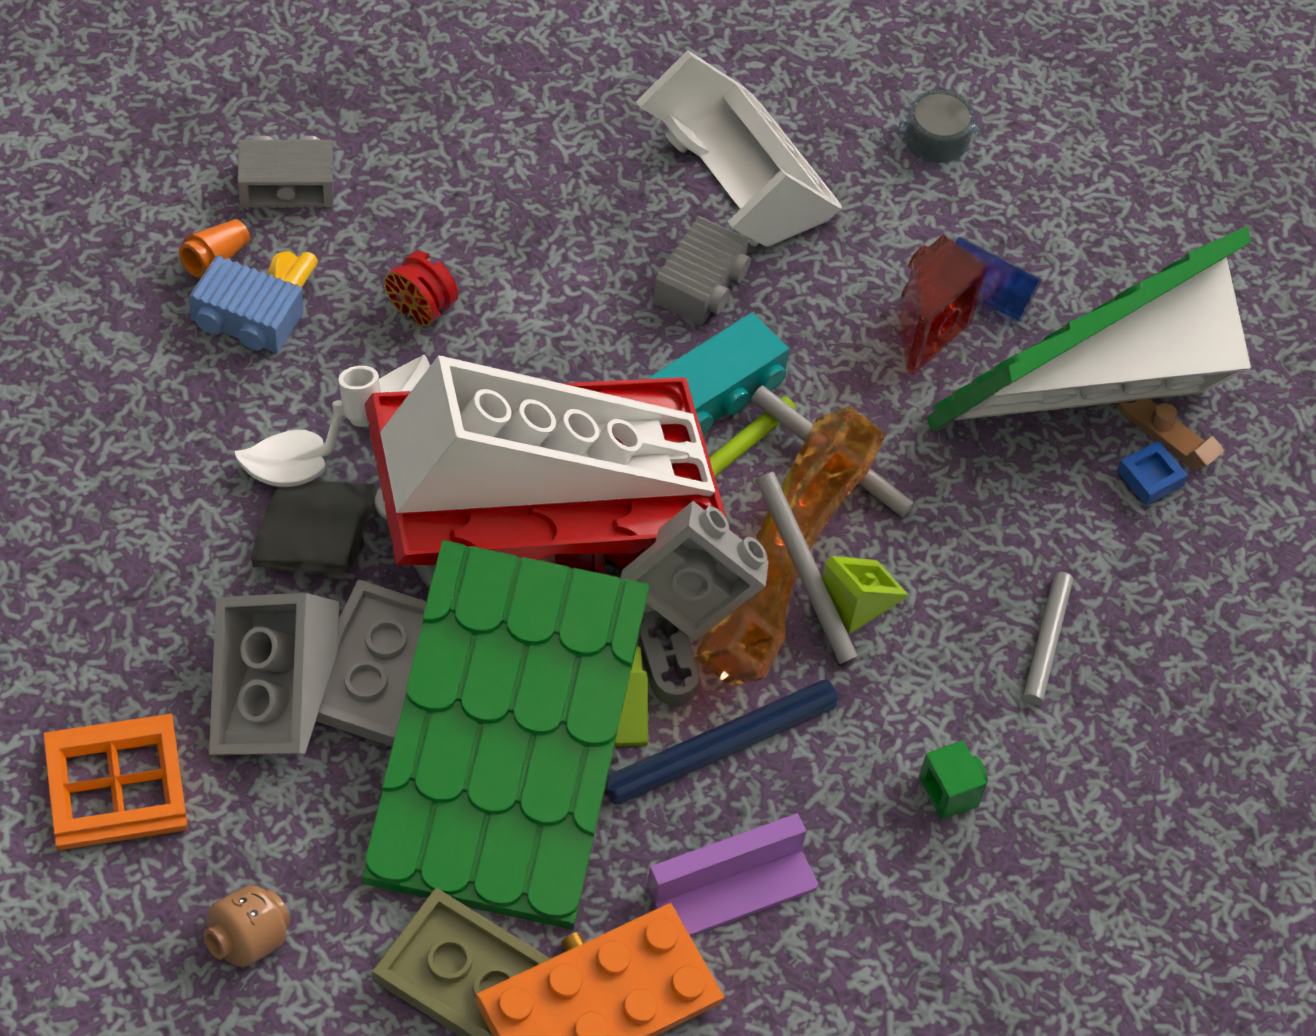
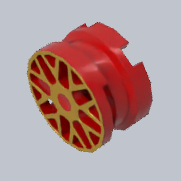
(421, 288)

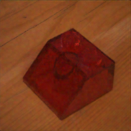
(938, 299)

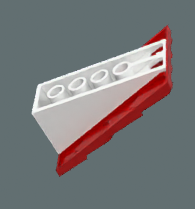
(535, 462)

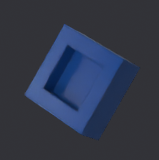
(1152, 473)

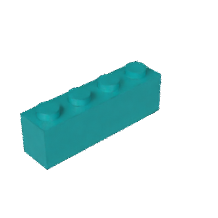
(730, 368)

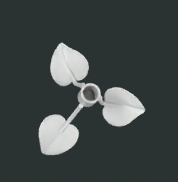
(298, 454)

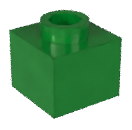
(953, 779)

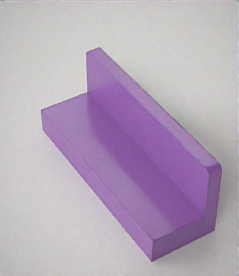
(735, 876)

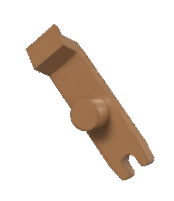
(1162, 426)

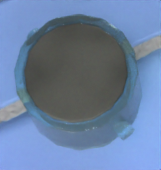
(939, 126)

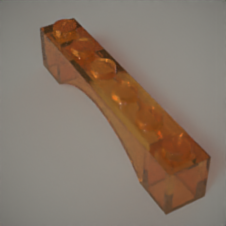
(822, 476)

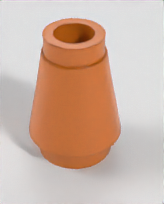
(204, 245)

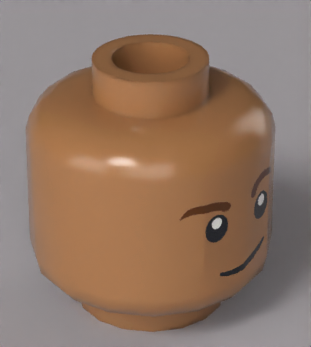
(246, 925)

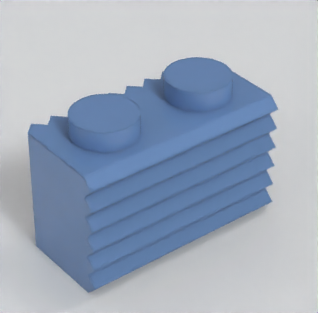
(246, 305)

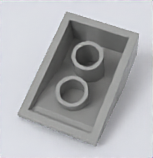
(270, 671)

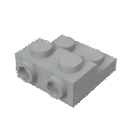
(699, 570)

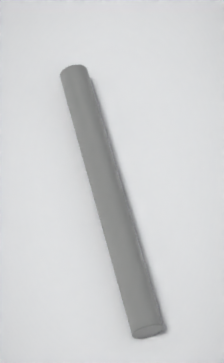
(801, 427)
(806, 567)

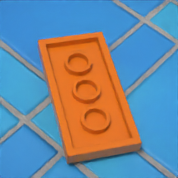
(618, 984)

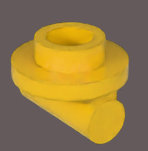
(292, 267)

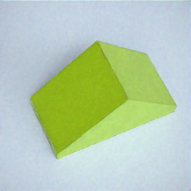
(860, 589)

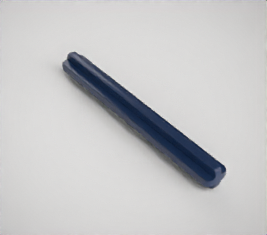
(720, 741)

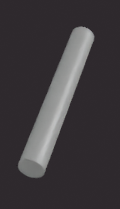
(1048, 638)

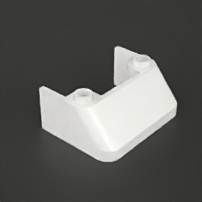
(743, 150)

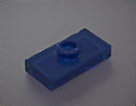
(1005, 284)

